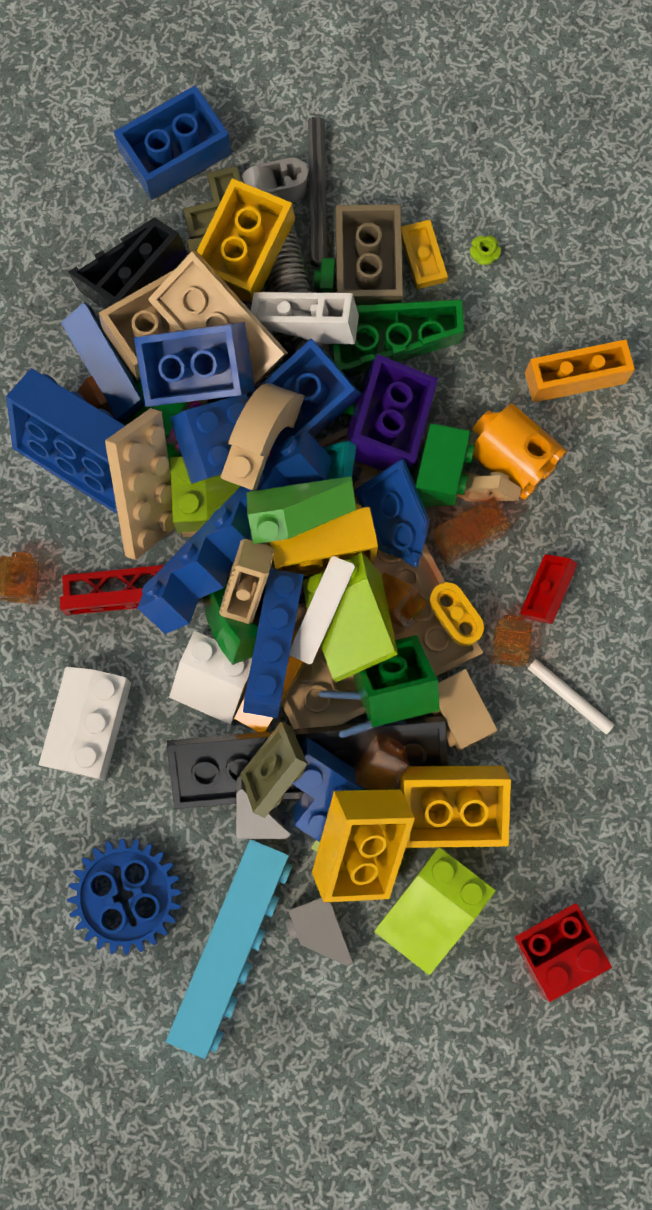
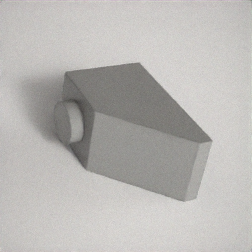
(318, 930)

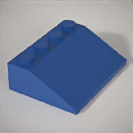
(63, 434)

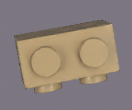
(463, 712)

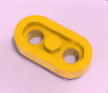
(457, 614)

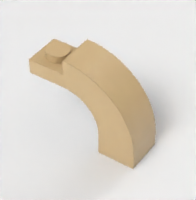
(256, 430)

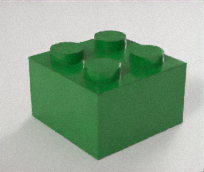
(399, 686)

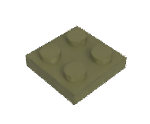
(273, 770)

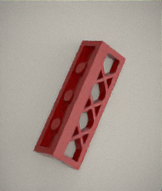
(102, 601)

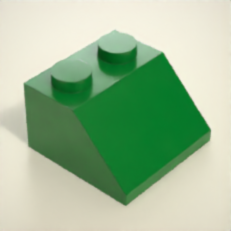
(443, 465)

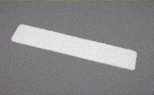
(321, 610)

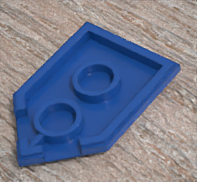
(396, 512)

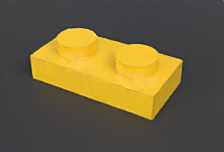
(423, 254)

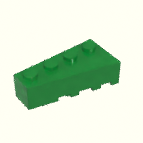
(400, 333)

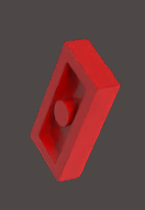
(548, 588)

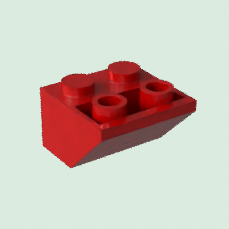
(561, 953)

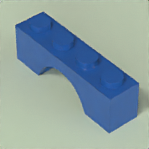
(273, 643)

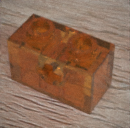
(471, 530)

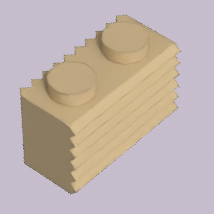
(246, 581)

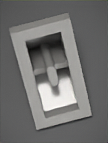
(252, 826)

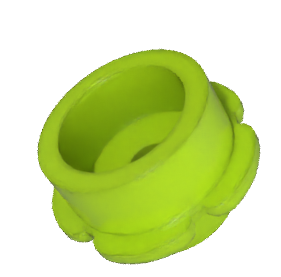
(481, 256)

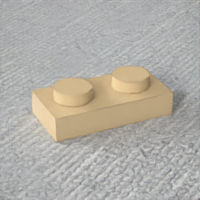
(486, 487)

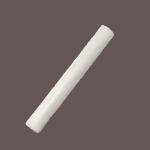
(571, 696)

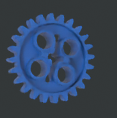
(93, 906)

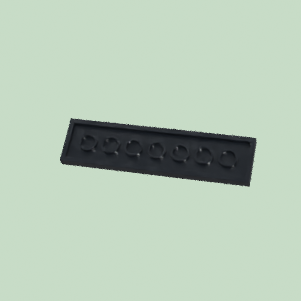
(208, 767)

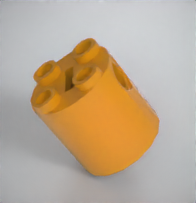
(516, 447)

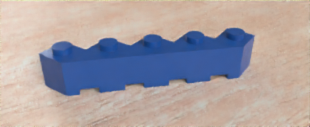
(208, 555)

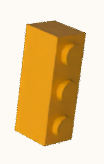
(579, 371)

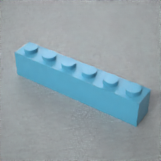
(228, 949)

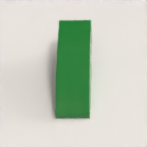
(233, 637)

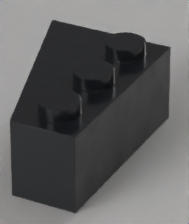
(131, 265)

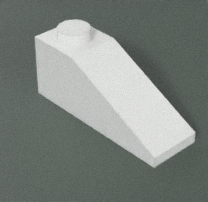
(319, 316)

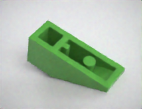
(297, 508)

